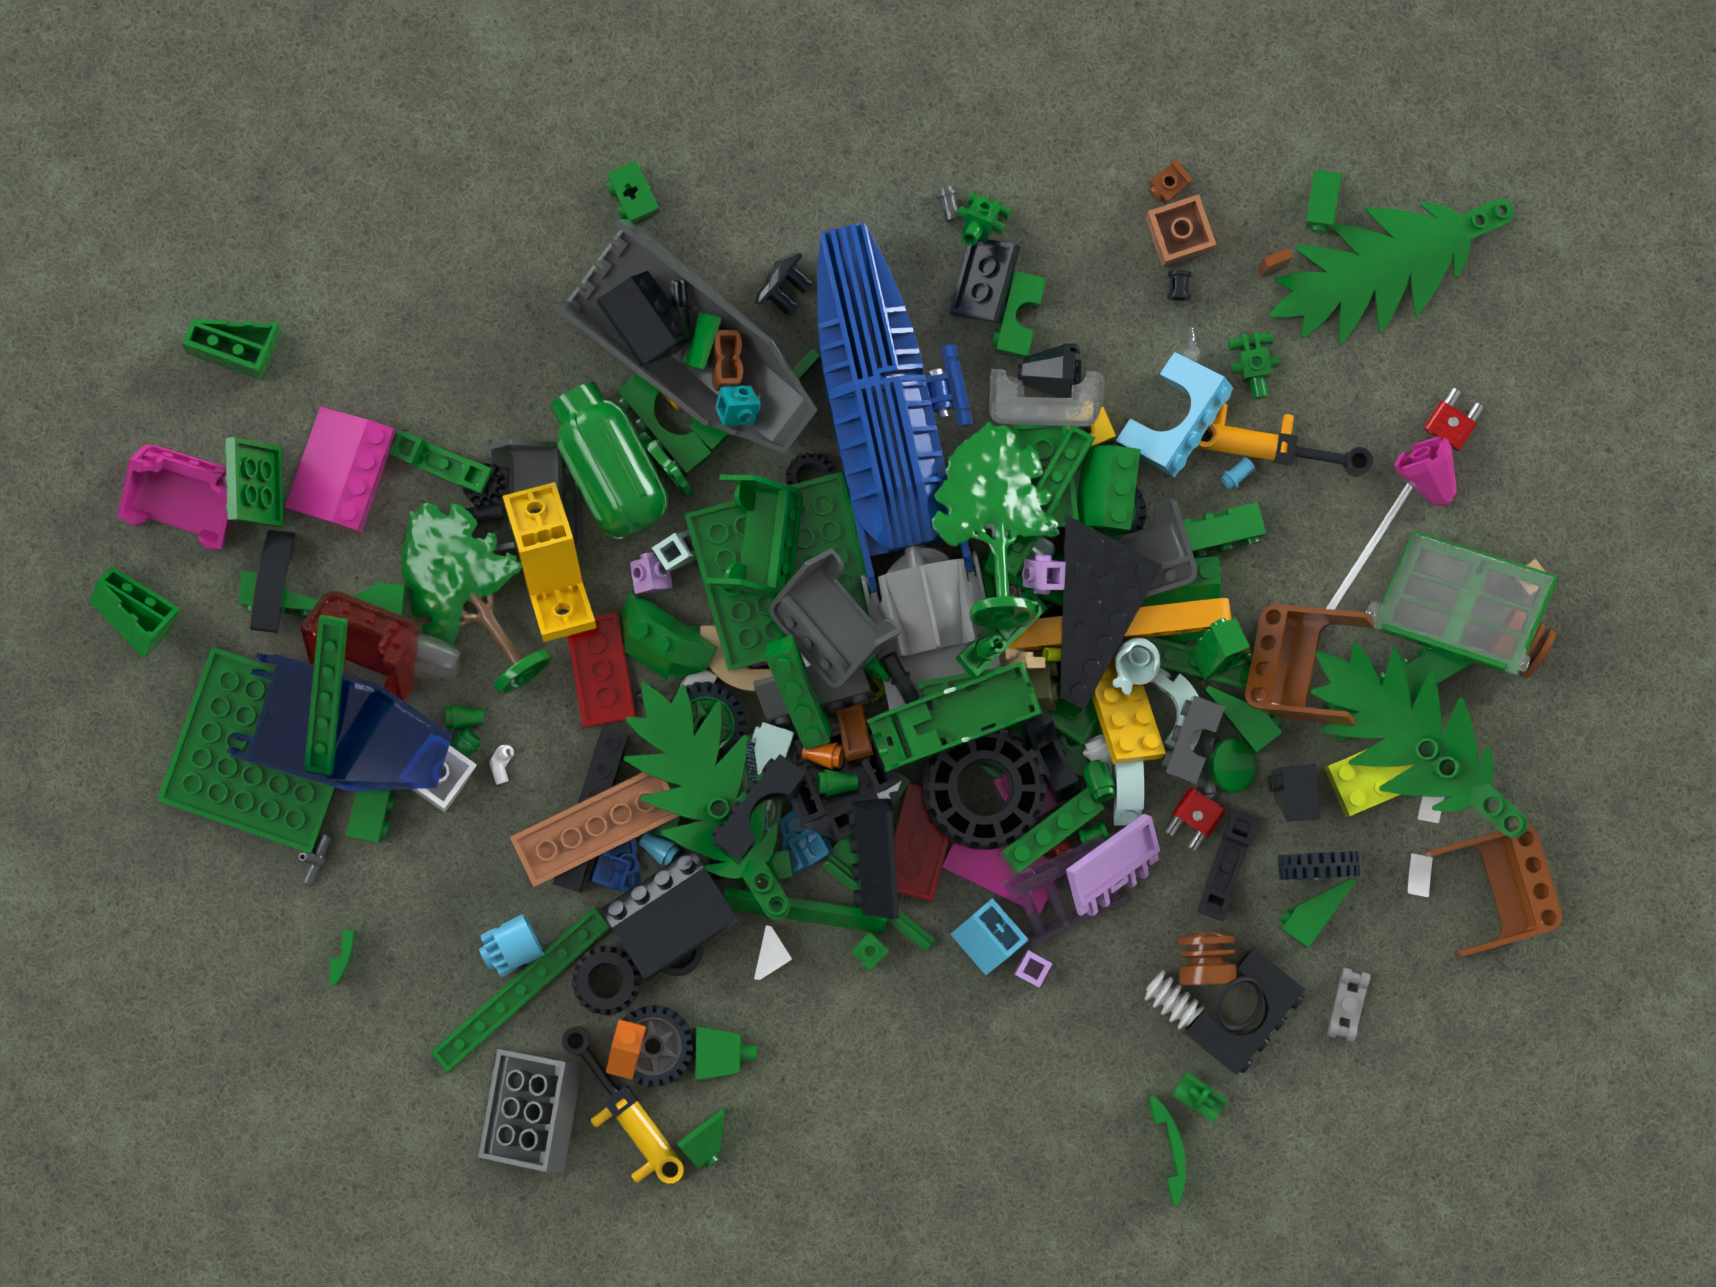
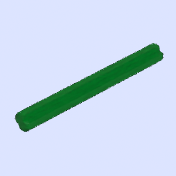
(904, 923)

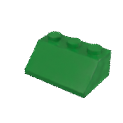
(1108, 488)

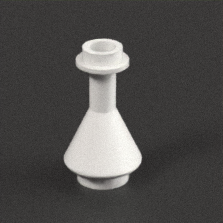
(1097, 750)

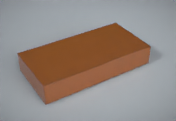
(1275, 262)
(854, 732)

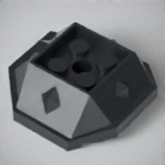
(829, 813)

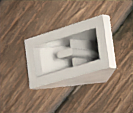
(772, 954)

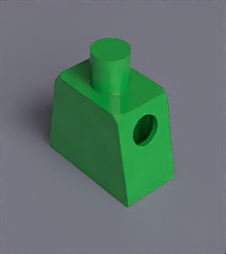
(720, 1052)

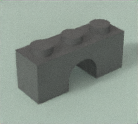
(1182, 761)

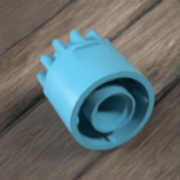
(510, 946)

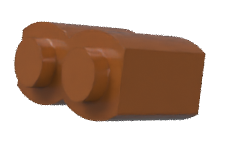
(725, 356)

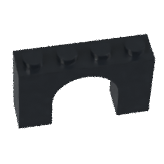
(1279, 994)

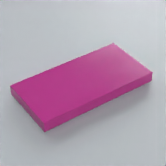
(989, 871)

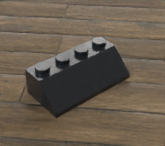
(874, 858)

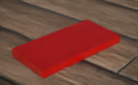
(601, 673)
(917, 848)

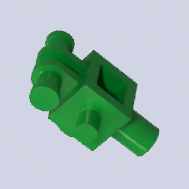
(982, 218)
(1254, 364)

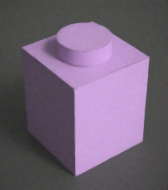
(1032, 968)

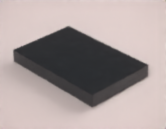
(985, 280)

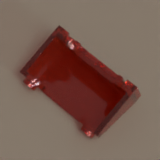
(373, 639)

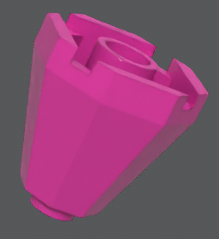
(1430, 470)

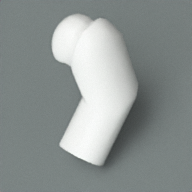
(499, 761)

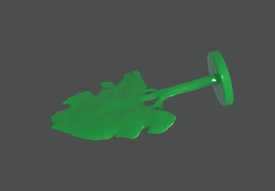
(993, 485)

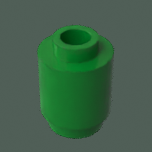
(1099, 781)

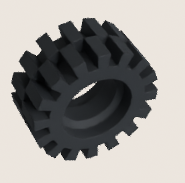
(807, 461)

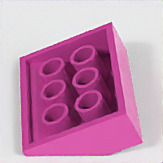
(341, 469)

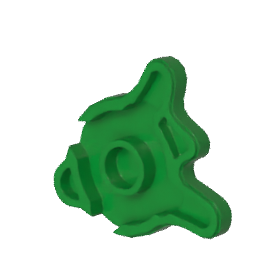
(665, 464)

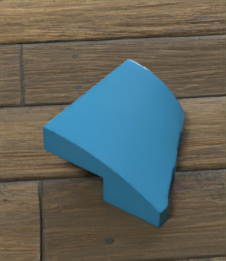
(804, 845)

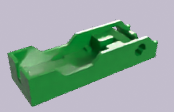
(955, 716)

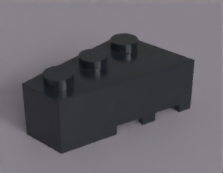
(1296, 791)

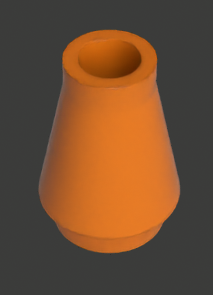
(827, 755)

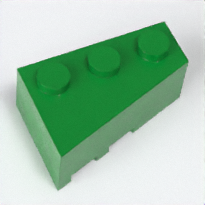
(134, 610)

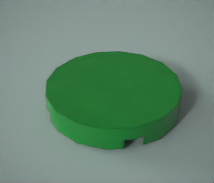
(1231, 765)

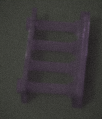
(1045, 876)

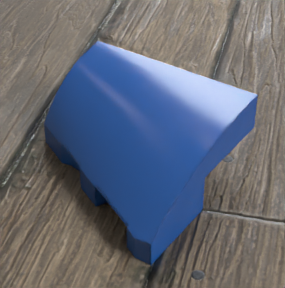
(623, 862)

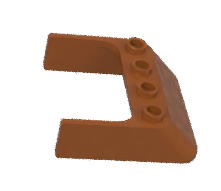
(1286, 660)
(1518, 884)

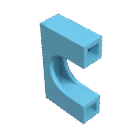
(1171, 448)

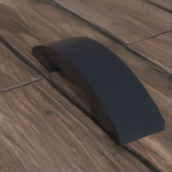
(271, 581)
(1227, 865)

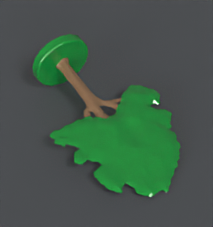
(451, 567)

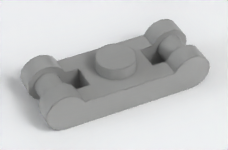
(1348, 1004)

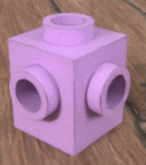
(650, 574)
(1043, 574)

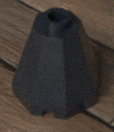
(1052, 370)

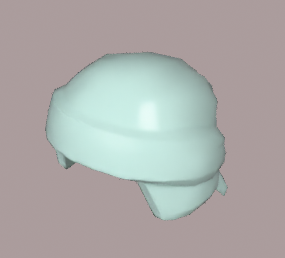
(1136, 663)

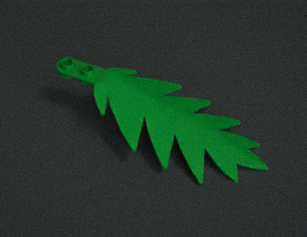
(1382, 264)
(1413, 735)
(705, 789)

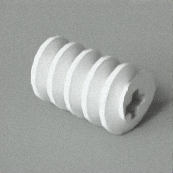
(1172, 1000)

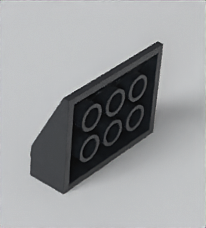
(669, 914)

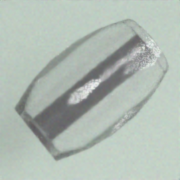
(436, 660)

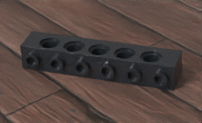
(600, 777)

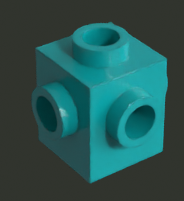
(737, 405)

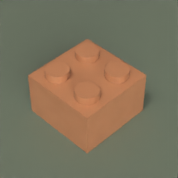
(1180, 230)

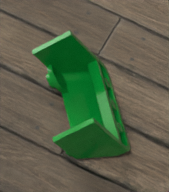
(768, 538)

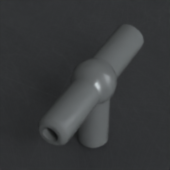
(315, 860)

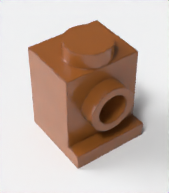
(1179, 176)

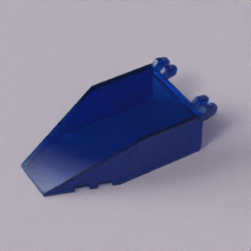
(378, 737)

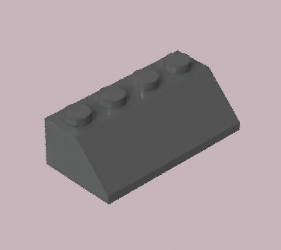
(855, 691)

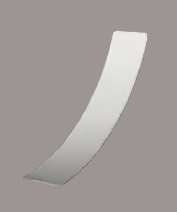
(1421, 865)

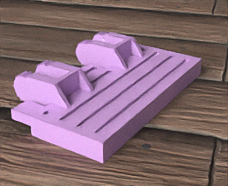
(1113, 865)

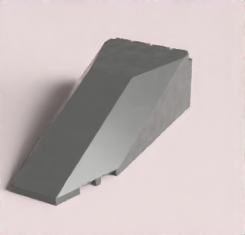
(783, 400)

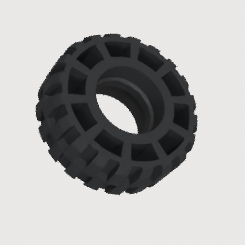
(991, 829)

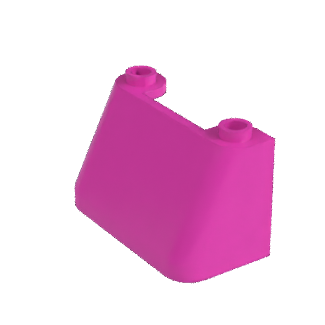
(178, 493)

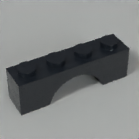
(779, 781)

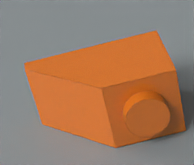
(625, 1049)

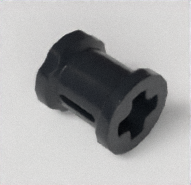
(1179, 285)

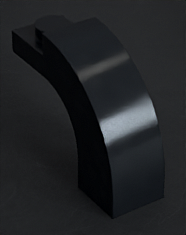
(1058, 773)

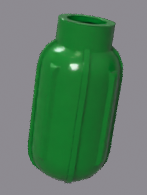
(608, 462)

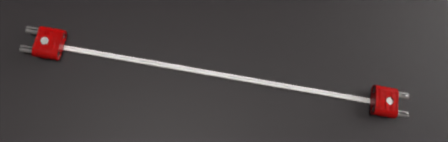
(1445, 422)

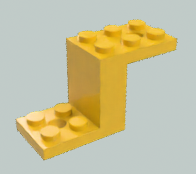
(549, 561)

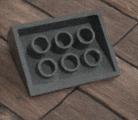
(530, 1111)

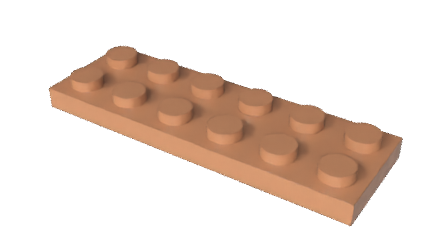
(589, 828)

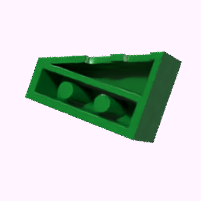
(233, 345)
(1225, 529)
(1221, 648)

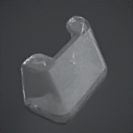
(1011, 406)

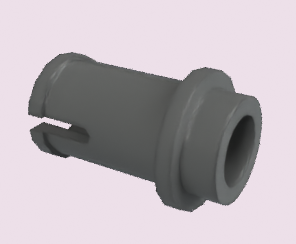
(948, 203)

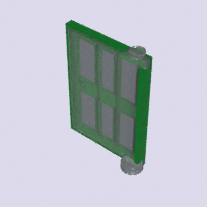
(1465, 603)

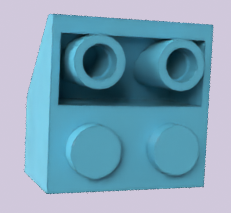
(989, 936)

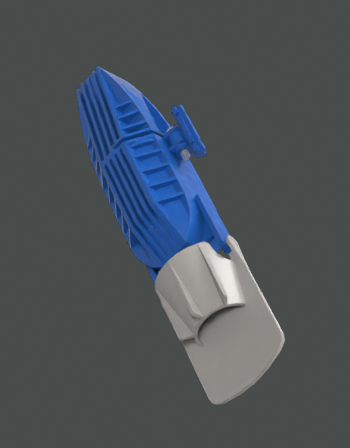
(894, 455)

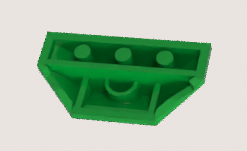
(662, 640)

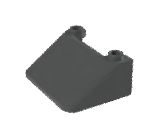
(531, 466)
(1167, 545)
(828, 622)

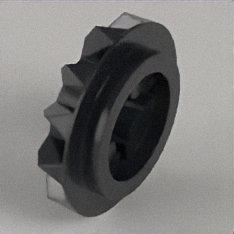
(495, 491)

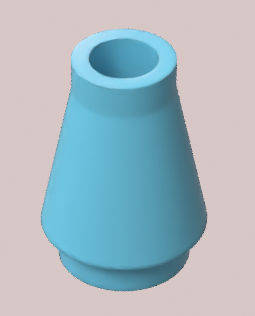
(660, 849)

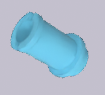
(1239, 472)

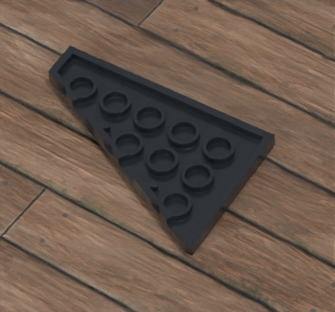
(1099, 603)

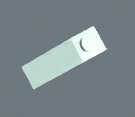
(769, 744)

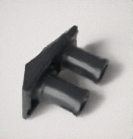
(783, 269)

